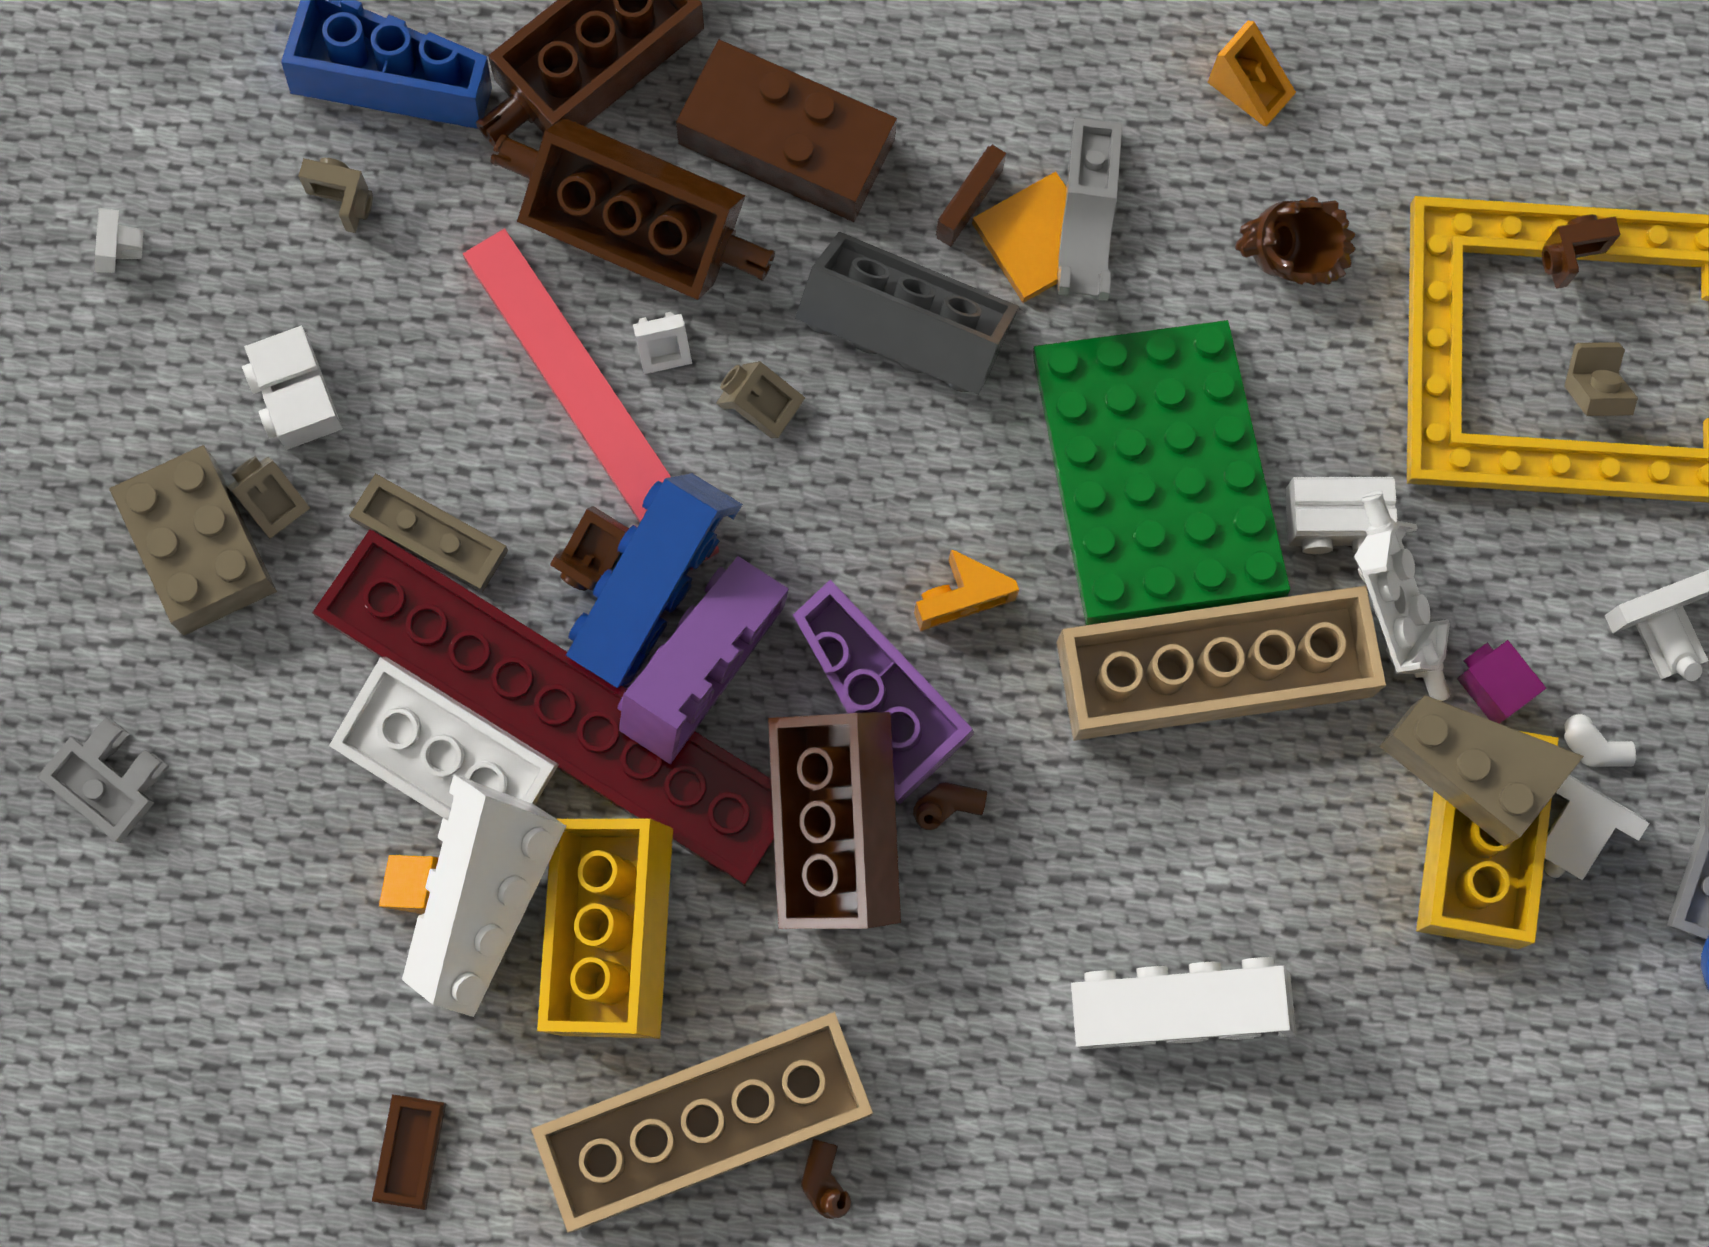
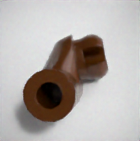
(944, 801)
(820, 1184)

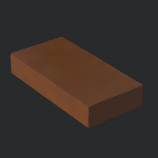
(970, 195)
(409, 1152)

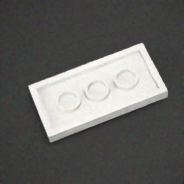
(424, 737)

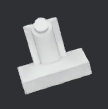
(1666, 626)
(1585, 828)

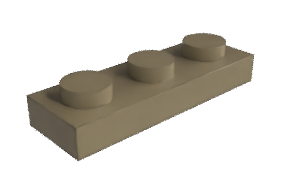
(429, 533)

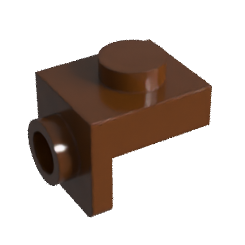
(1578, 238)
(590, 550)

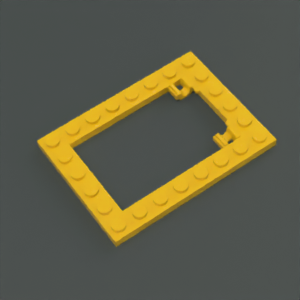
(1435, 445)

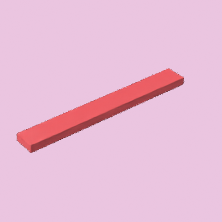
(568, 369)

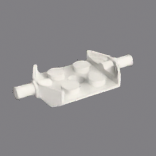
(1403, 612)

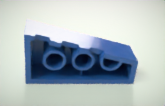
(382, 65)
(649, 576)

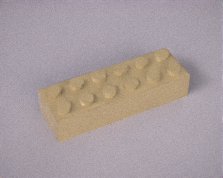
(1220, 662)
(701, 1122)

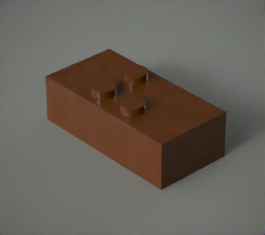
(786, 130)
(834, 821)

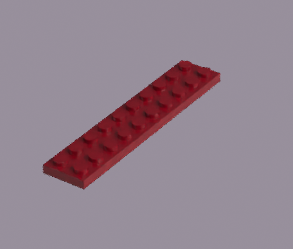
(548, 702)

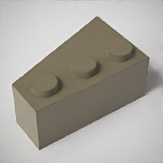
(1480, 765)

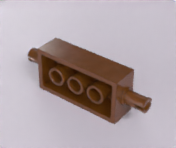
(583, 59)
(631, 208)

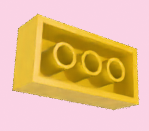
(1476, 884)
(606, 929)

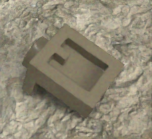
(1596, 381)
(760, 397)
(267, 495)

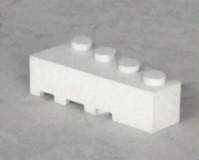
(478, 893)
(1183, 1006)

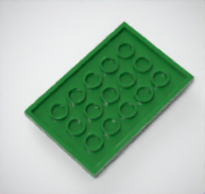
(1159, 473)

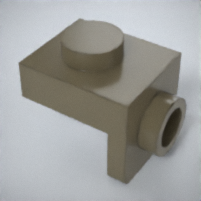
(338, 182)

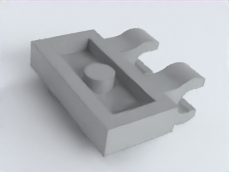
(95, 788)

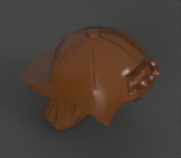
(1300, 241)

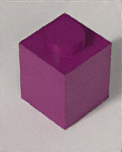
(1499, 681)

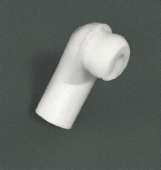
(1597, 752)

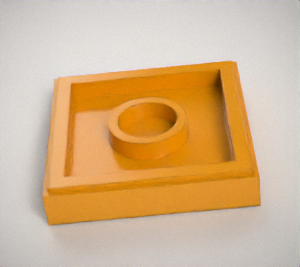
(1026, 235)

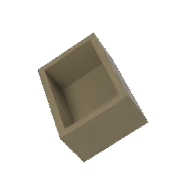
(192, 540)

